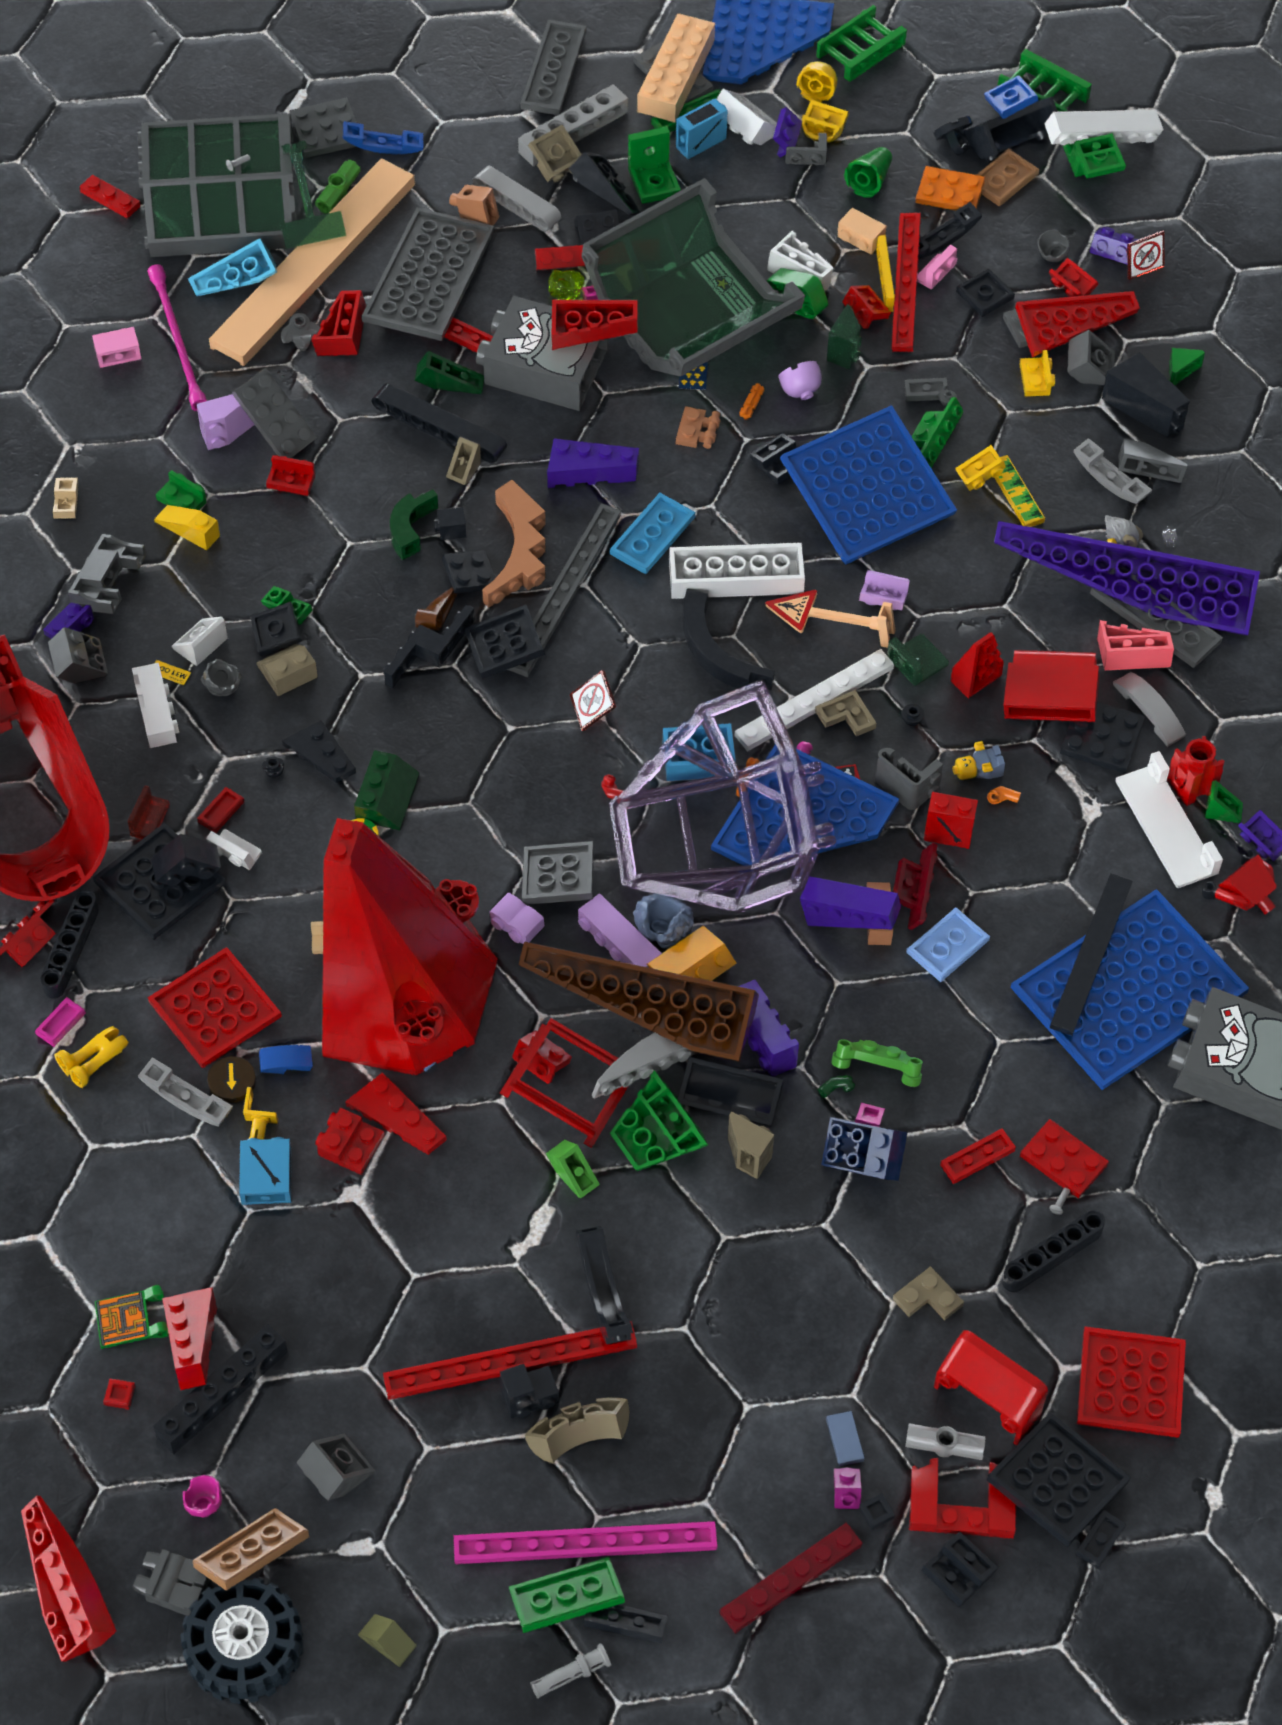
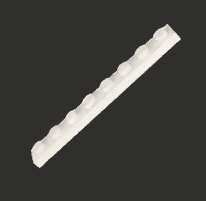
(804, 704)

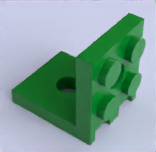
(651, 165)

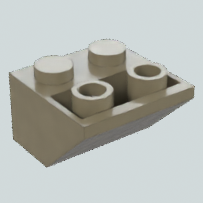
(749, 1144)

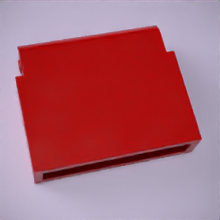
(1052, 686)

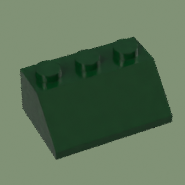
(386, 790)

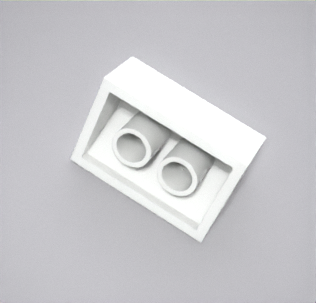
(747, 118)

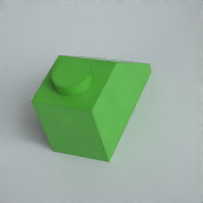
(572, 1168)

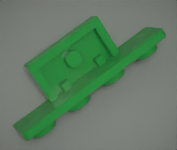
(936, 429)

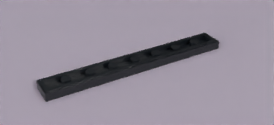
(1091, 954)

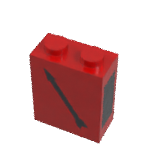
(950, 820)

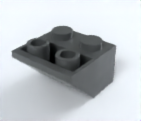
(77, 656)

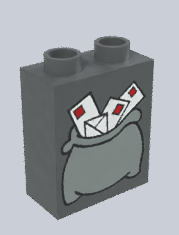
(524, 362)
(1232, 1056)

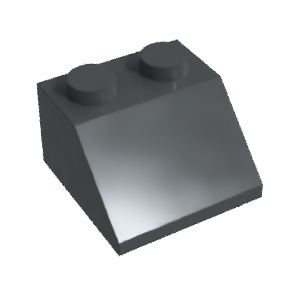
(1089, 358)
(335, 1466)

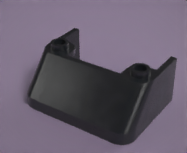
(1000, 134)

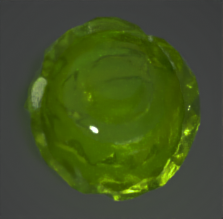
(565, 284)

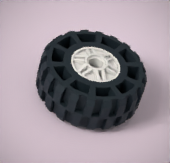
(242, 1640)

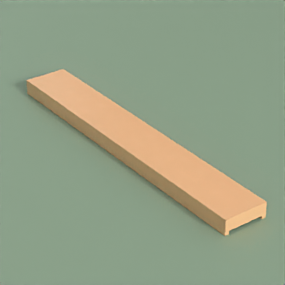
(311, 264)

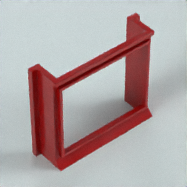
(550, 1105)

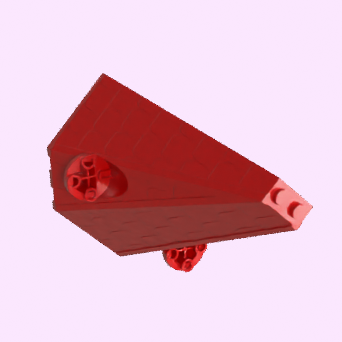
(398, 958)

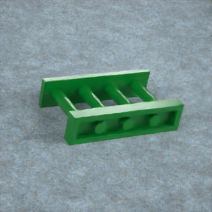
(865, 58)
(1054, 75)

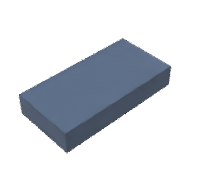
(845, 1438)

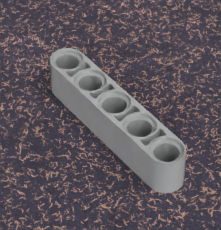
(518, 199)

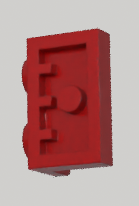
(866, 305)

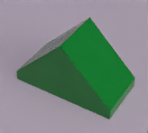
(1183, 363)
(1223, 804)

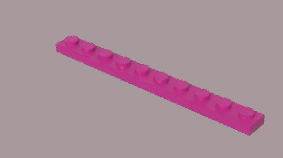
(585, 1542)

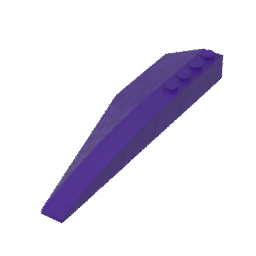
(1209, 591)

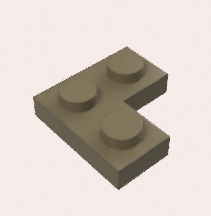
(848, 708)
(929, 1289)

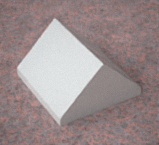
(201, 639)

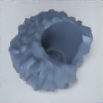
(663, 919)

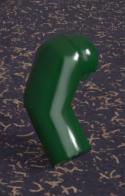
(836, 1082)

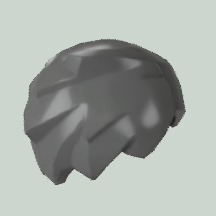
(221, 678)

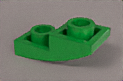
(279, 596)

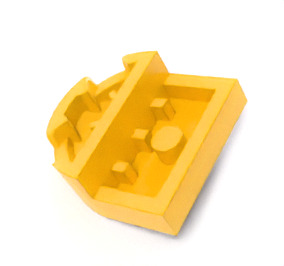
(823, 119)

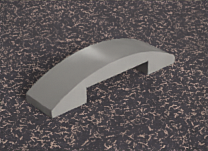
(1107, 474)
(1153, 706)
(184, 1095)

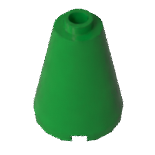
(868, 172)

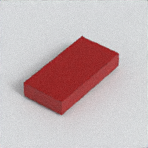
(220, 810)

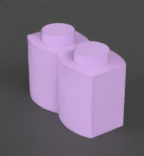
(516, 919)

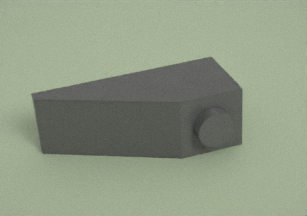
(1149, 461)

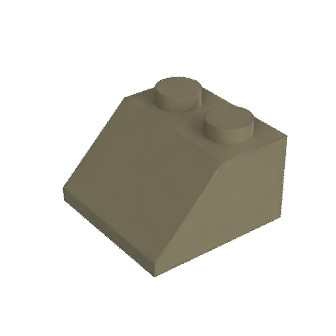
(288, 668)

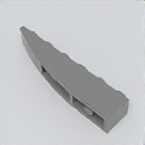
(639, 1062)

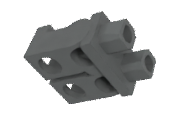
(173, 1581)

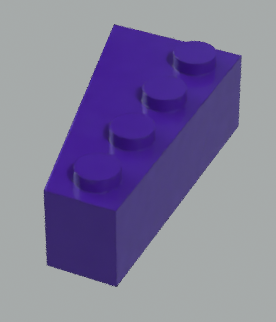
(590, 462)
(848, 905)
(770, 1038)

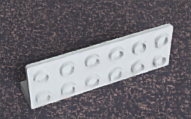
(1167, 824)

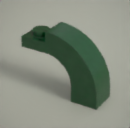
(405, 513)

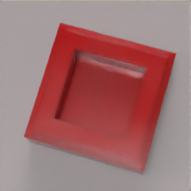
(119, 1393)

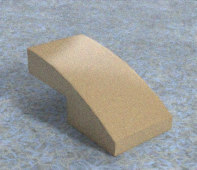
(65, 498)

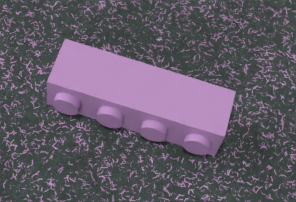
(615, 933)

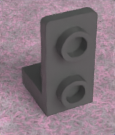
(808, 155)

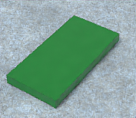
(566, 1594)

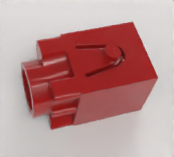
(1197, 767)

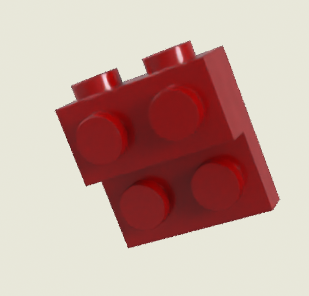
(348, 1141)

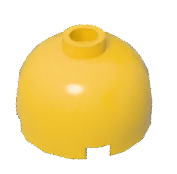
(817, 81)

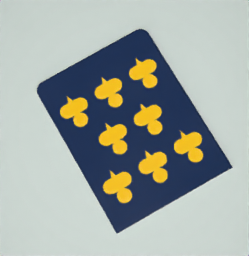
(695, 378)

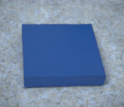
(1011, 96)

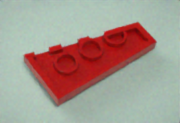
(396, 1113)

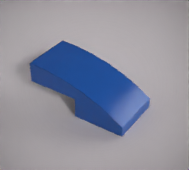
(290, 1057)

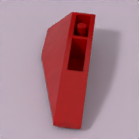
(64, 1585)

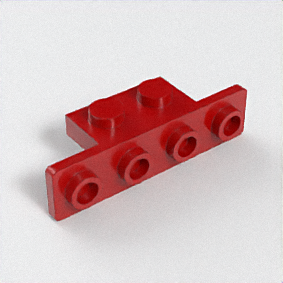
(30, 936)

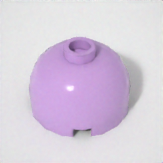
(801, 381)

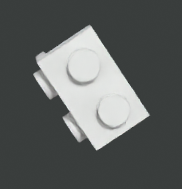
(235, 848)

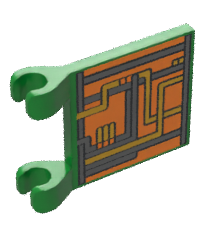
(126, 1318)

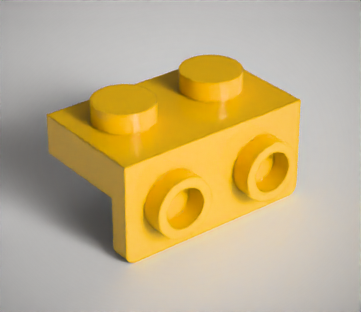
(981, 468)

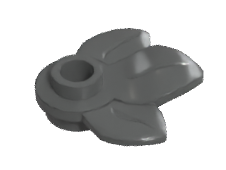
(299, 334)

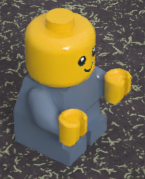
(982, 764)

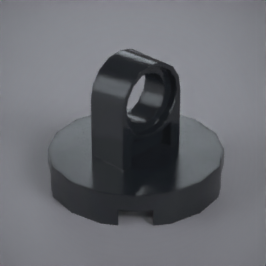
(955, 134)

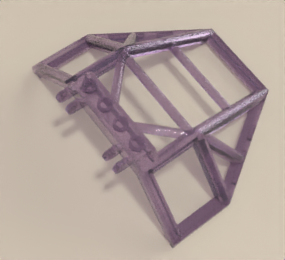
(793, 796)

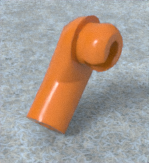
(1003, 793)

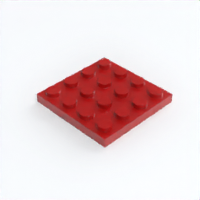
(214, 1007)
(1131, 1382)

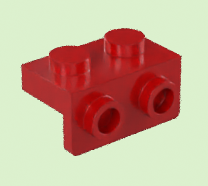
(1073, 279)
(291, 475)
(546, 1061)

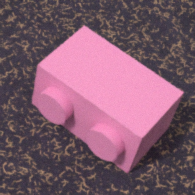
(116, 347)

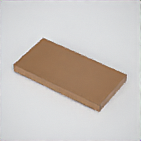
(250, 1549)

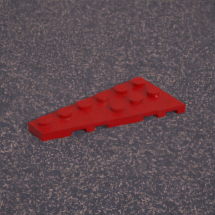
(1057, 320)

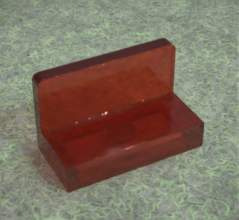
(147, 814)

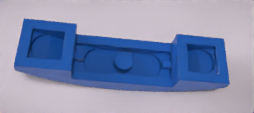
(382, 142)

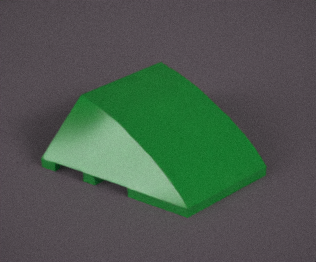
(656, 1127)

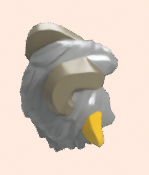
(1122, 531)

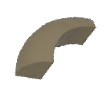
(577, 1426)

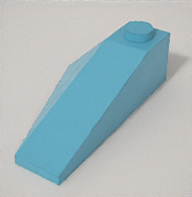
(239, 269)

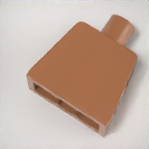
(476, 204)

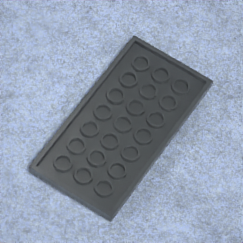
(428, 274)

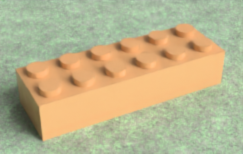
(676, 67)

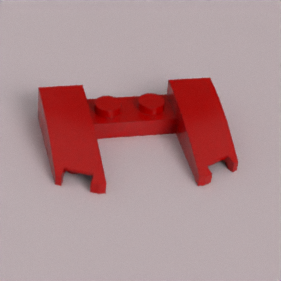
(928, 1516)

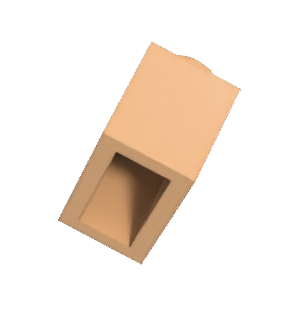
(860, 230)

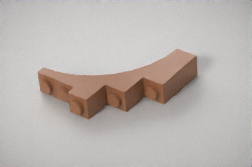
(523, 566)

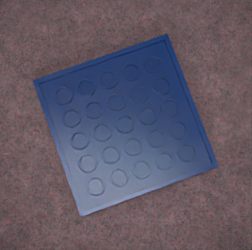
(868, 484)

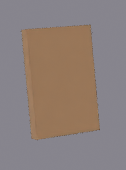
(1006, 177)

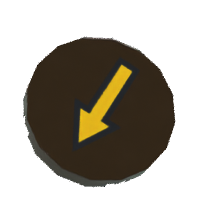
(230, 1078)

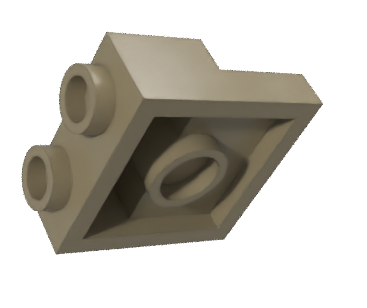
(555, 153)

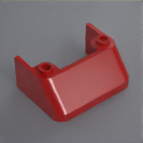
(995, 1381)

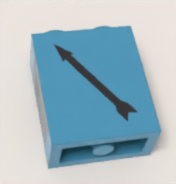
(701, 128)
(265, 1171)

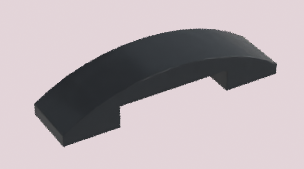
(949, 232)

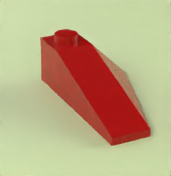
(978, 666)

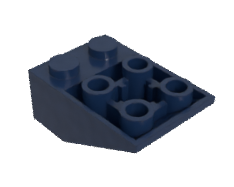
(864, 1149)

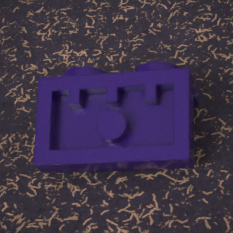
(72, 617)

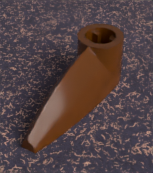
(436, 612)

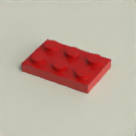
(1064, 1158)

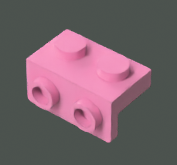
(938, 268)

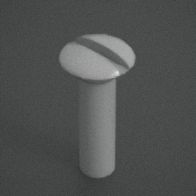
(231, 164)
(1057, 1208)

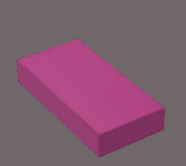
(60, 1022)

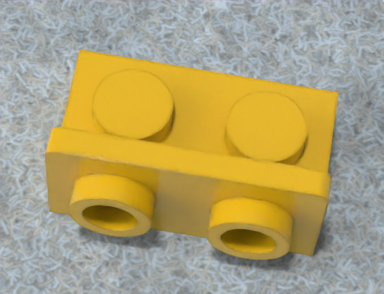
(1037, 375)

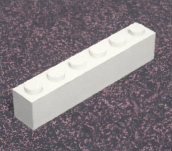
(1124, 125)

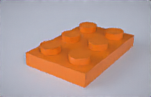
(949, 188)

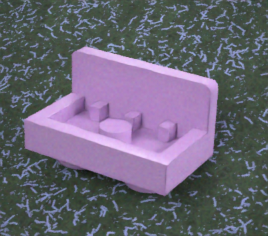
(884, 588)

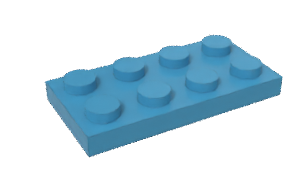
(652, 533)

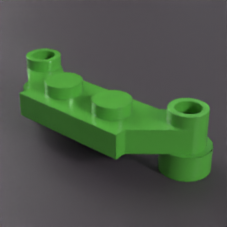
(880, 1055)

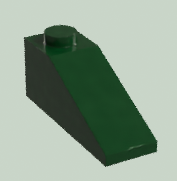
(447, 375)

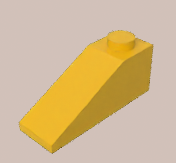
(190, 524)

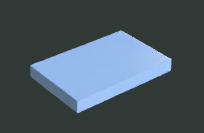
(948, 944)

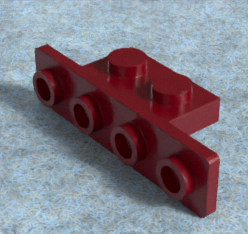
(913, 884)

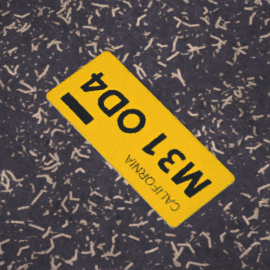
(173, 673)

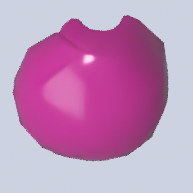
(203, 1496)

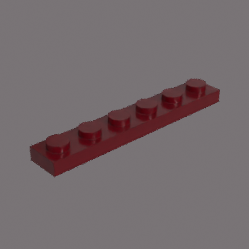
(790, 1578)

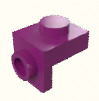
(847, 1488)

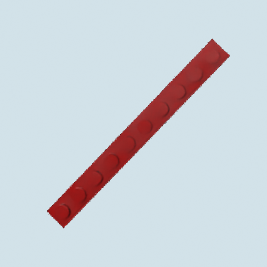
(490, 1363)

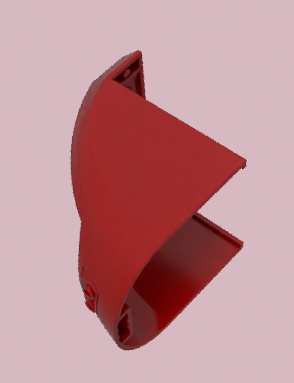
(81, 842)

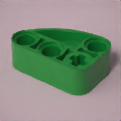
(810, 285)

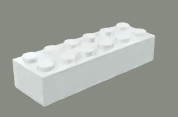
(737, 570)

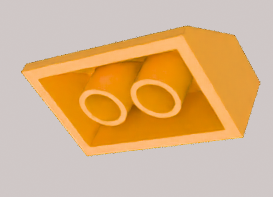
(696, 956)

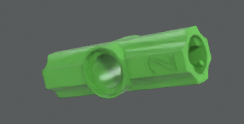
(337, 186)

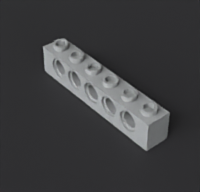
(580, 119)

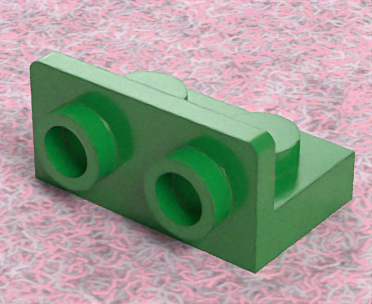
(182, 492)

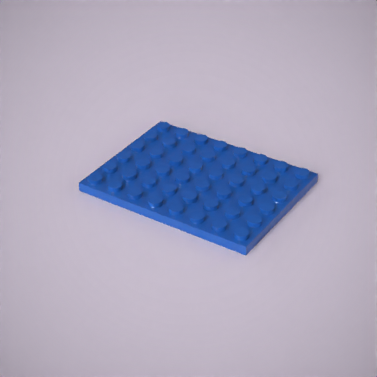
(1138, 992)

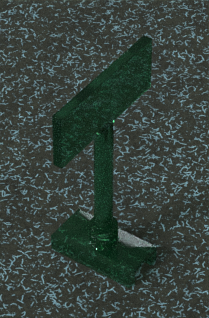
(313, 227)

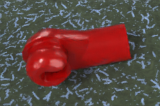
(609, 786)

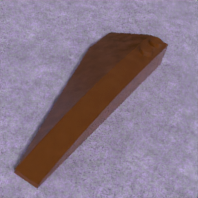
(681, 1008)

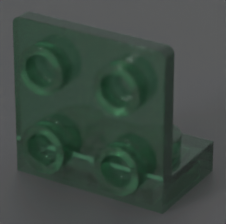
(916, 658)

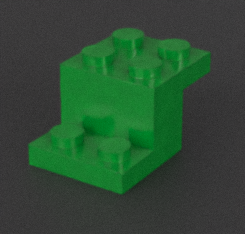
(1095, 156)

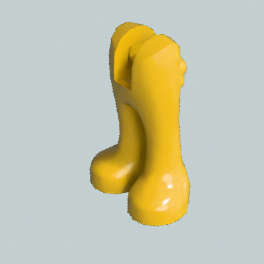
(105, 1043)

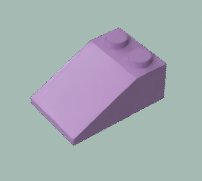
(222, 421)

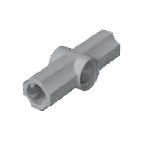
(961, 1443)

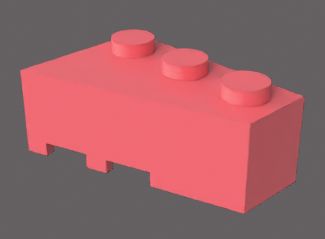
(1134, 649)

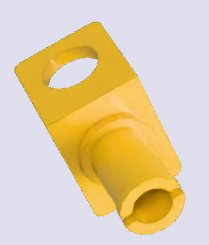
(258, 1118)

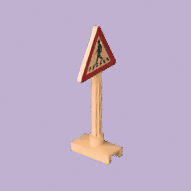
(799, 607)

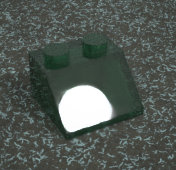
(844, 339)

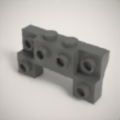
(101, 570)

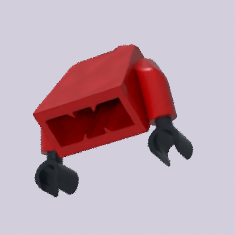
(1247, 885)

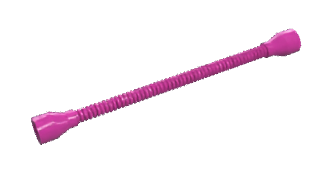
(158, 278)

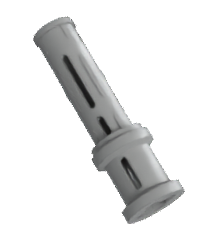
(580, 1667)

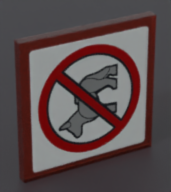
(1145, 254)
(593, 700)

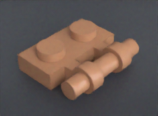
(691, 427)

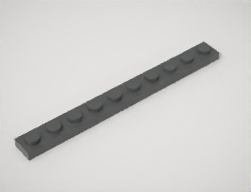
(571, 578)

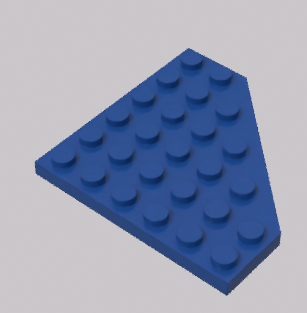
(761, 33)
(845, 801)

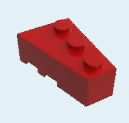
(343, 327)

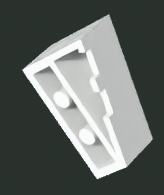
(796, 256)
(154, 705)

